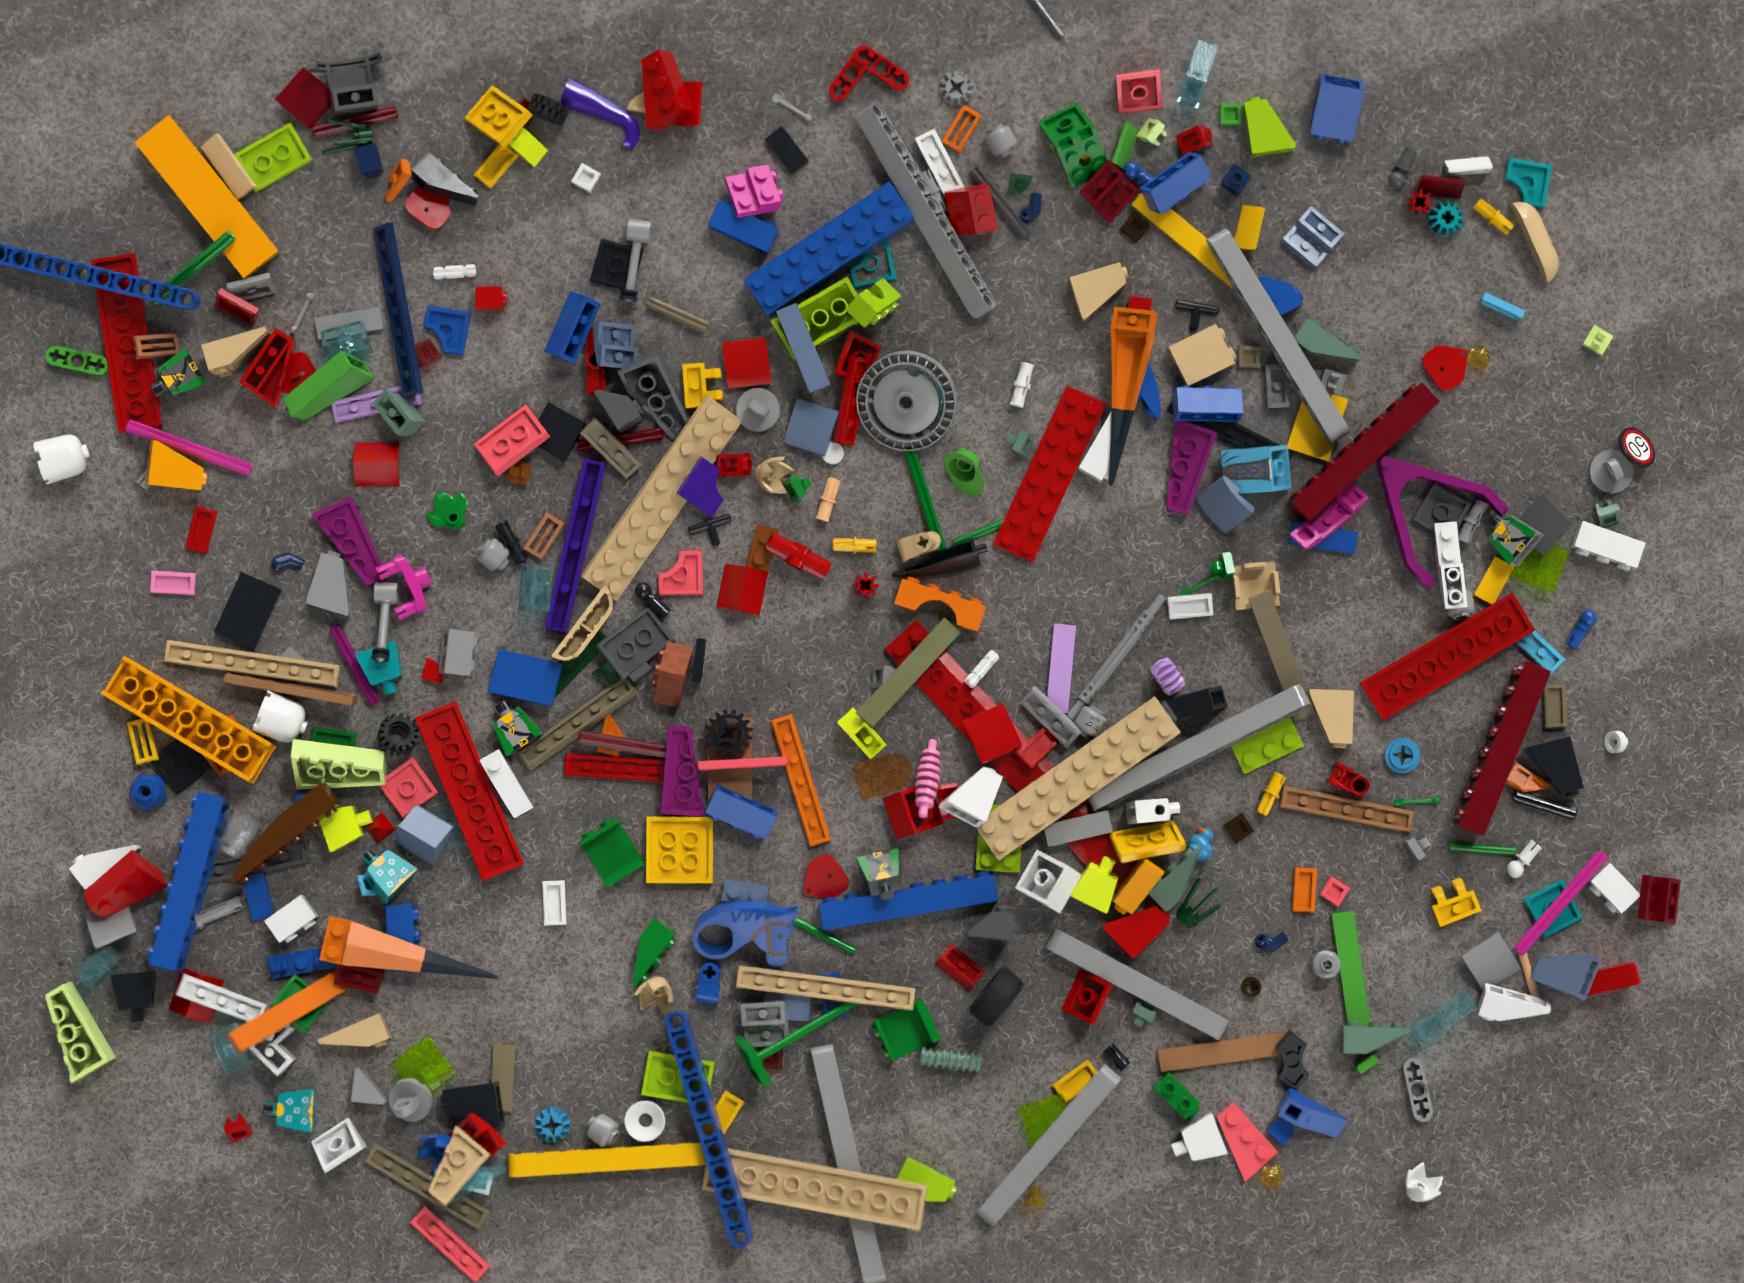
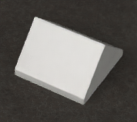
(338, 1144)

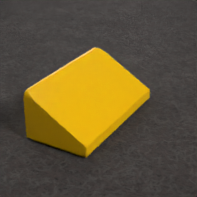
(1249, 227)

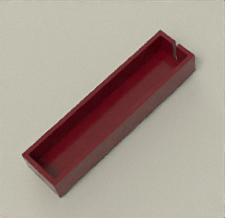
(1368, 448)
(1502, 748)

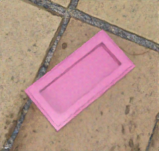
(173, 583)

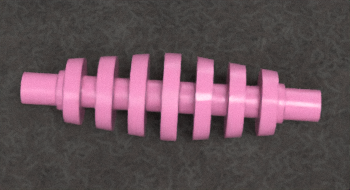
(927, 778)

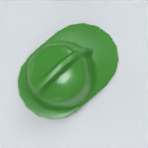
(964, 471)

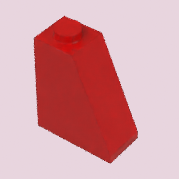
(1137, 929)
(1615, 977)

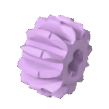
(1167, 676)

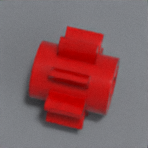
(1412, 200)
(865, 579)

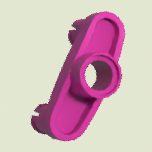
(414, 581)

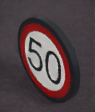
(1636, 447)

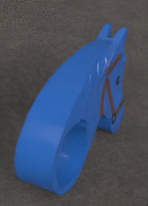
(749, 921)

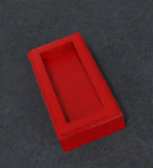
(236, 307)
(201, 529)
(1036, 748)

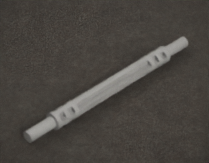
(1116, 657)

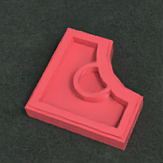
(684, 577)

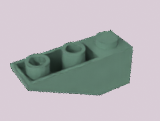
(1319, 342)
(1175, 884)
(1364, 1039)

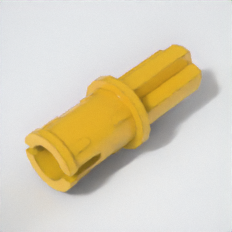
(1493, 216)
(854, 545)
(1271, 793)

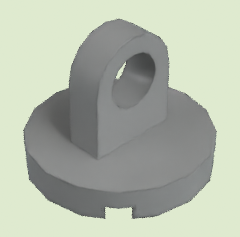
(758, 410)
(1610, 471)
(410, 1099)

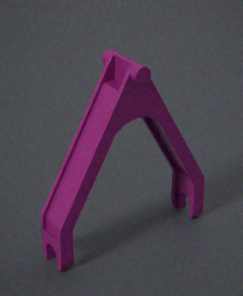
(1393, 477)

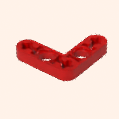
(861, 67)

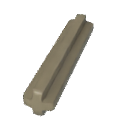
(677, 314)

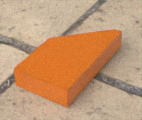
(398, 179)
(610, 728)
(1525, 780)

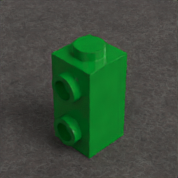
(1177, 1095)

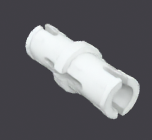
(1021, 384)

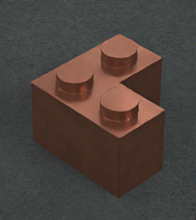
(671, 674)

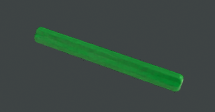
(199, 262)
(923, 495)

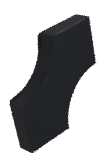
(1292, 1070)

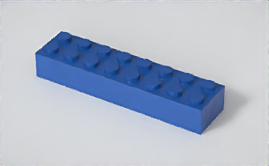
(829, 250)
(189, 883)

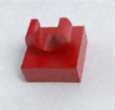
(238, 1129)

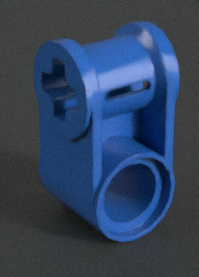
(708, 988)

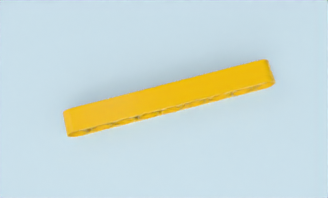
(605, 1159)

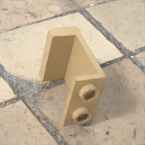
(1202, 355)

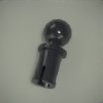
(644, 592)

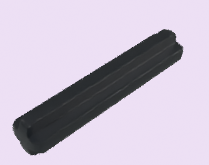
(1545, 804)

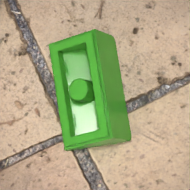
(1125, 145)

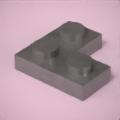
(1277, 387)

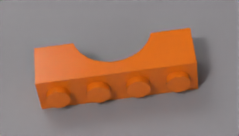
(913, 595)

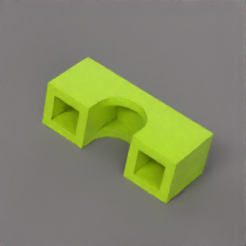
(874, 303)

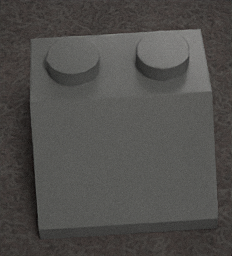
(620, 409)
(994, 925)

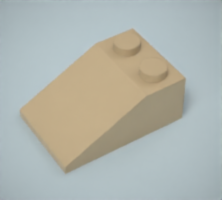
(231, 352)

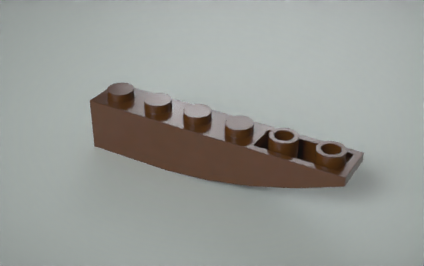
(287, 830)

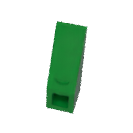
(651, 944)

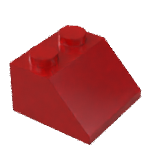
(971, 209)
(904, 814)

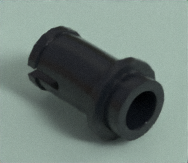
(1117, 1057)

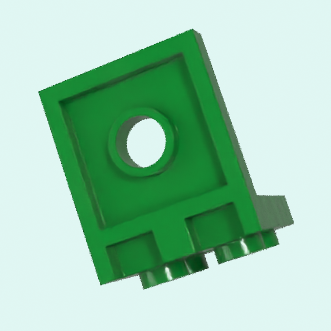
(1074, 142)

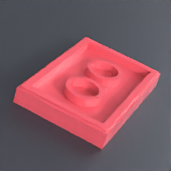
(511, 440)

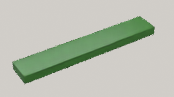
(1351, 967)

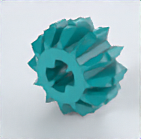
(1441, 224)

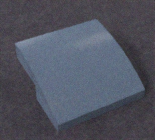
(1319, 230)
(614, 344)
(811, 427)
(1224, 504)
(797, 1007)

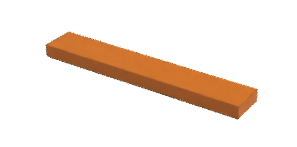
(801, 780)
(285, 1013)

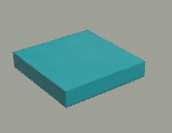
(1540, 901)

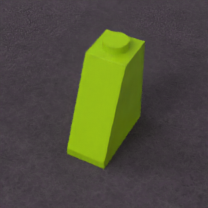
(1264, 129)
(939, 1185)

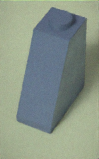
(1567, 973)

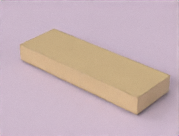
(228, 166)

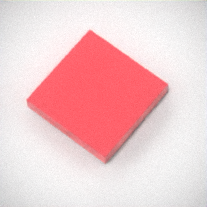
(408, 787)

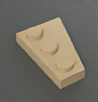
(458, 1165)

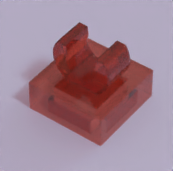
(427, 353)
(774, 1061)

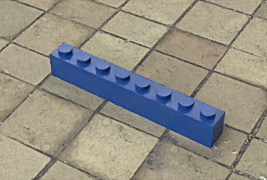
(909, 902)

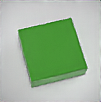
(1230, 114)
(1366, 1063)

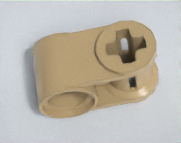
(916, 545)

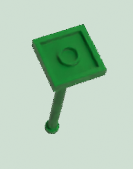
(754, 1059)

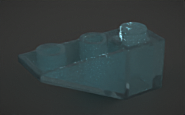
(1197, 73)

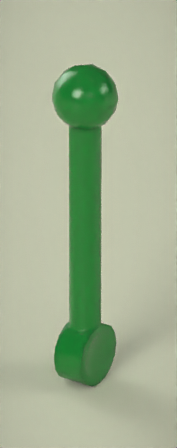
(1214, 577)
(1435, 800)

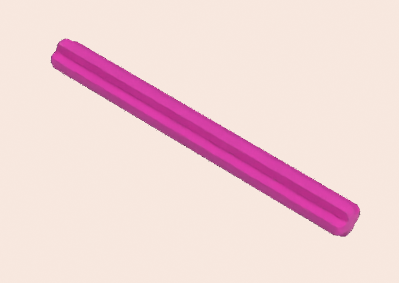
(189, 447)
(1560, 902)

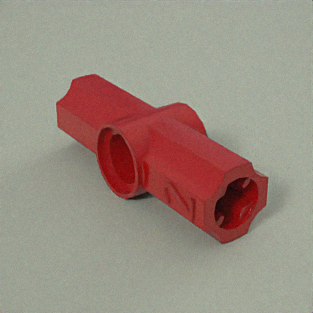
(594, 374)
(798, 555)

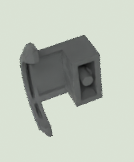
(351, 82)

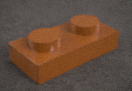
(759, 557)

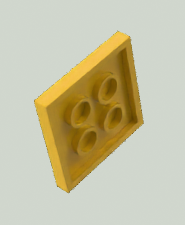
(679, 850)

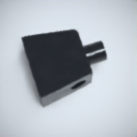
(134, 992)

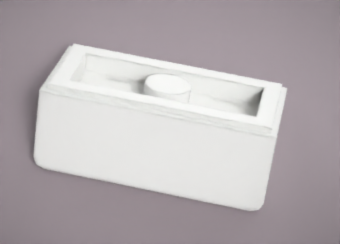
(1468, 166)

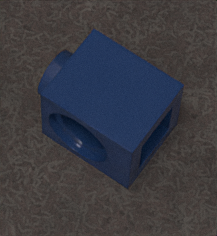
(369, 161)
(1235, 180)

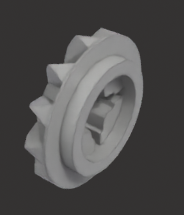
(956, 98)

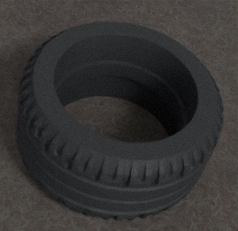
(996, 997)

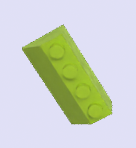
(824, 315)

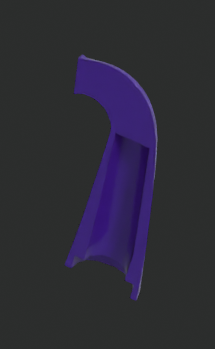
(585, 100)

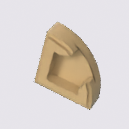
(637, 103)

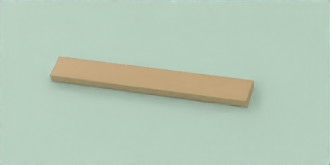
(252, 663)
(825, 987)

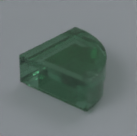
(1018, 183)
(607, 674)

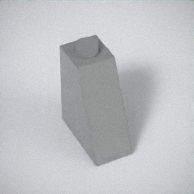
(330, 585)

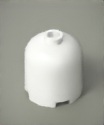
(61, 457)
(280, 718)

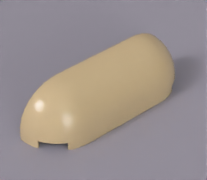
(1537, 239)
(585, 627)

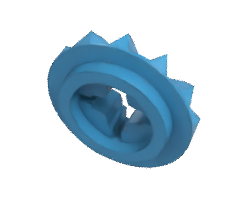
(1409, 748)
(559, 1117)

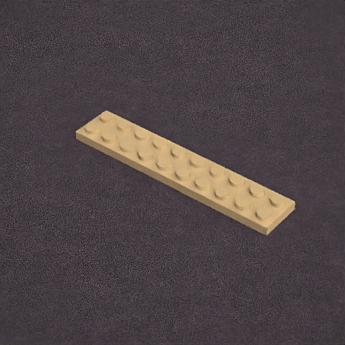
(657, 500)
(1077, 778)
(824, 1189)

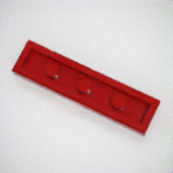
(848, 415)

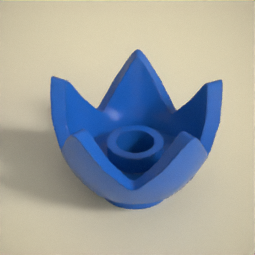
(157, 794)
(434, 1147)

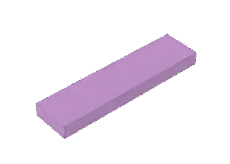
(362, 406)
(1061, 665)

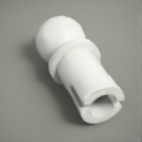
(1516, 868)

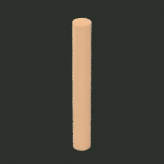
(1527, 970)

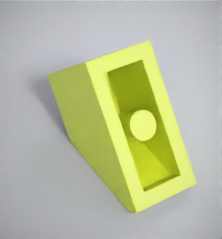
(528, 147)
(861, 734)

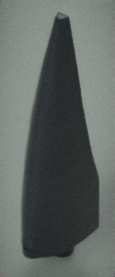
(950, 560)

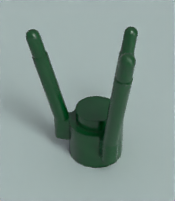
(361, 137)
(1189, 915)

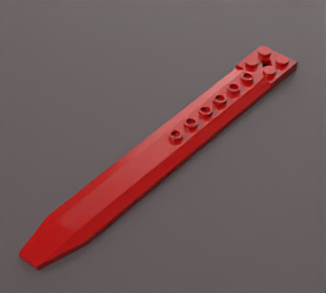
(947, 689)

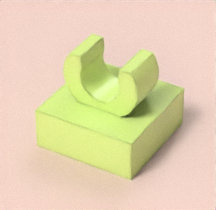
(1151, 131)
(1597, 340)

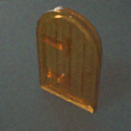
(882, 774)

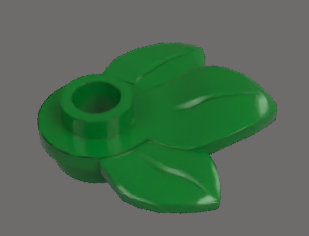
(446, 508)

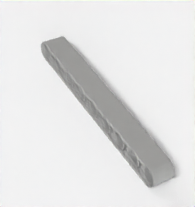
(1137, 984)
(1048, 1145)

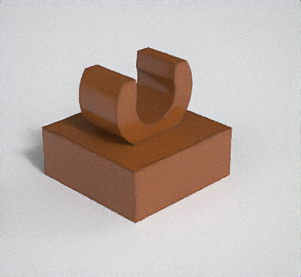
(519, 473)

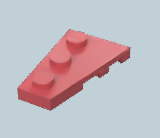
(1246, 1142)

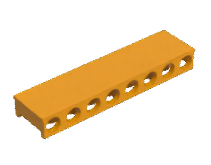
(206, 195)
(189, 720)

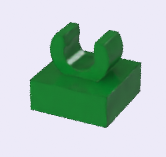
(796, 488)
(1224, 566)

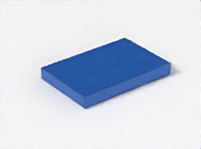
(525, 678)

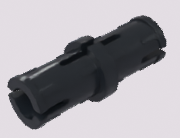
(511, 542)

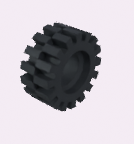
(548, 109)
(402, 723)

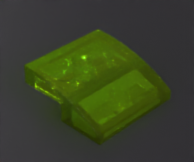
(1540, 569)
(425, 1064)
(1041, 1114)

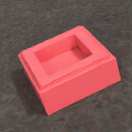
(1334, 891)

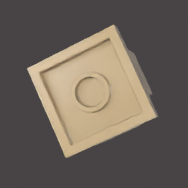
(1252, 580)

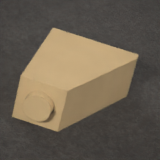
(1097, 287)
(1334, 714)

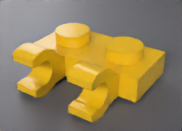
(695, 384)
(1456, 907)

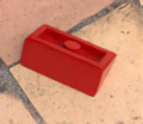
(694, 91)
(960, 967)

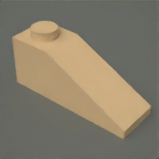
(363, 1033)

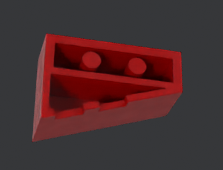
(663, 91)
(270, 368)
(124, 885)

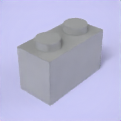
(457, 652)

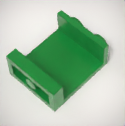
(611, 852)
(905, 1030)

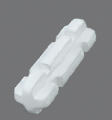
(457, 271)
(981, 669)

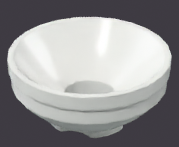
(644, 1133)

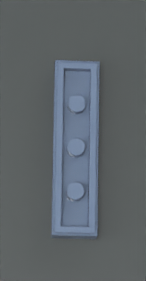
(803, 348)

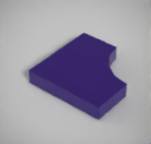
(700, 487)

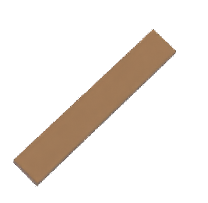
(291, 688)
(1346, 809)
(1219, 1052)

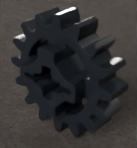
(734, 741)

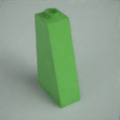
(327, 385)

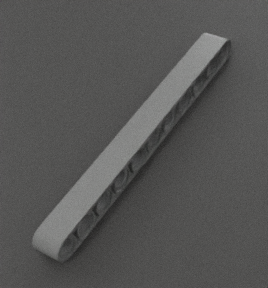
(925, 210)
(1278, 336)
(1201, 747)
(846, 1156)

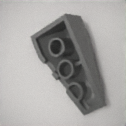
(654, 387)

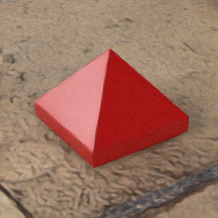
(380, 827)

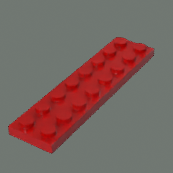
(121, 320)
(1049, 474)
(1447, 656)
(469, 791)

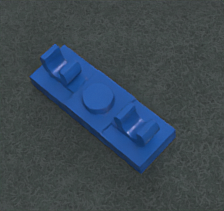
(297, 963)

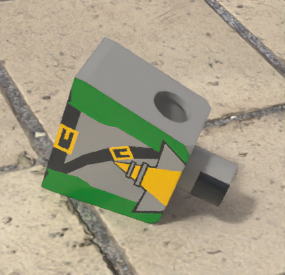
(1513, 538)
(514, 728)

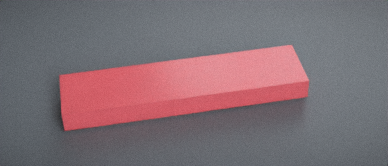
(743, 763)
(450, 1244)

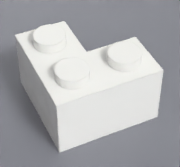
(273, 1053)

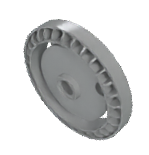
(894, 412)

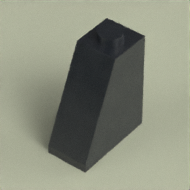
(1195, 703)
(1558, 765)
(478, 1099)

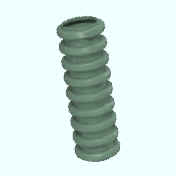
(950, 1059)

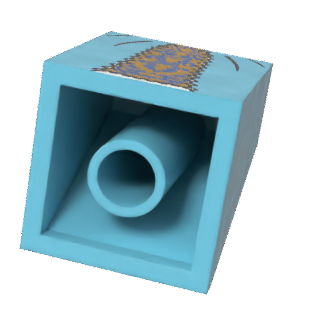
(1257, 468)

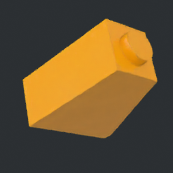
(172, 469)
(1136, 886)

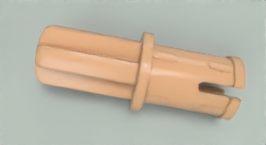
(828, 499)

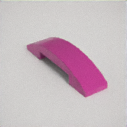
(1331, 518)

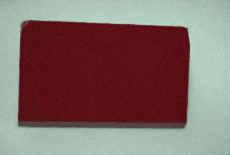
(1441, 186)

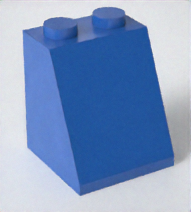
(1336, 108)

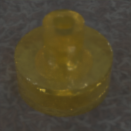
(1479, 357)
(1272, 1176)
(1035, 1198)

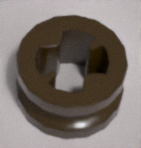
(1255, 992)

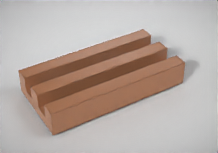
(138, 347)
(534, 552)

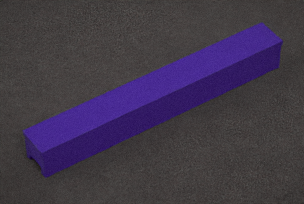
(575, 546)

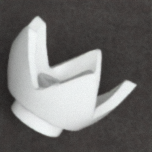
(1419, 1187)

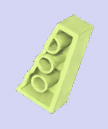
(336, 765)
(78, 1033)

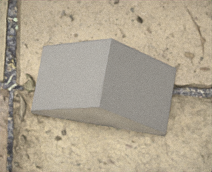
(365, 1090)

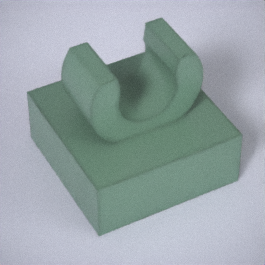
(1021, 442)
(1608, 515)
(1143, 1012)

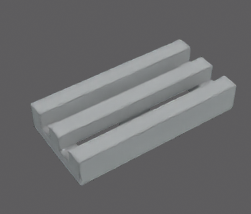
(253, 285)

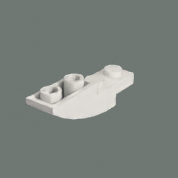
(1449, 565)

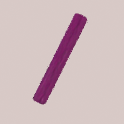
(350, 658)

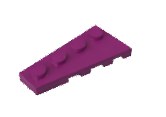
(1189, 457)
(349, 534)
(680, 780)

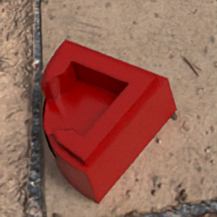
(431, 673)

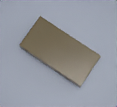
(1555, 706)

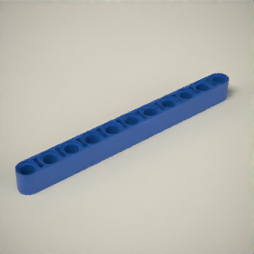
(94, 276)
(706, 1139)

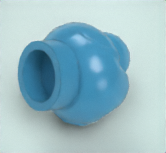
(1202, 839)

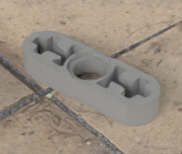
(1415, 1107)

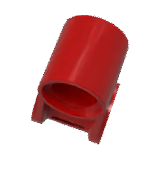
(1347, 779)

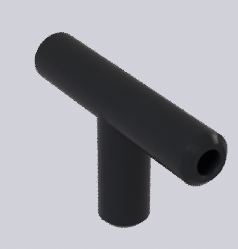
(1196, 309)
(710, 525)

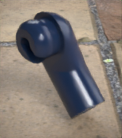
(1033, 210)
(285, 559)
(1269, 943)

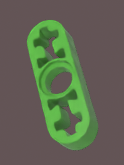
(63, 351)

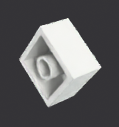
(1048, 881)

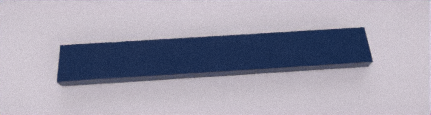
(398, 310)

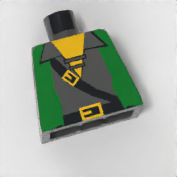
(179, 377)
(882, 872)

